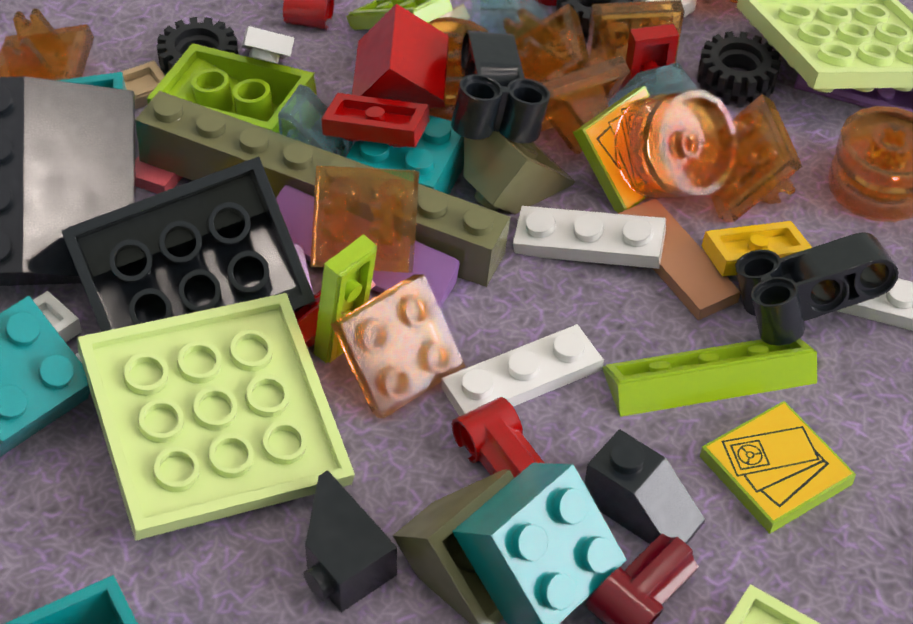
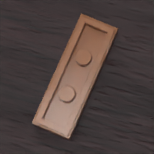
(688, 268)

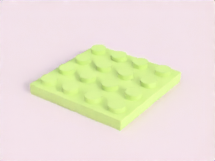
(839, 40)
(212, 414)

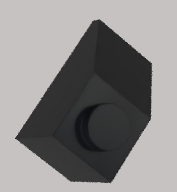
(641, 490)
(345, 547)

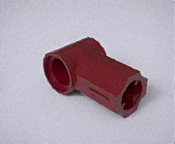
(645, 585)

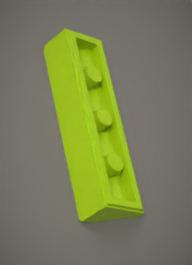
(709, 375)

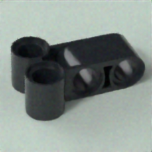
(495, 91)
(812, 283)

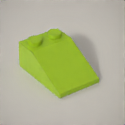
(234, 84)

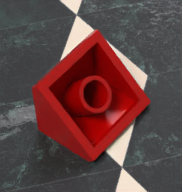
(402, 60)

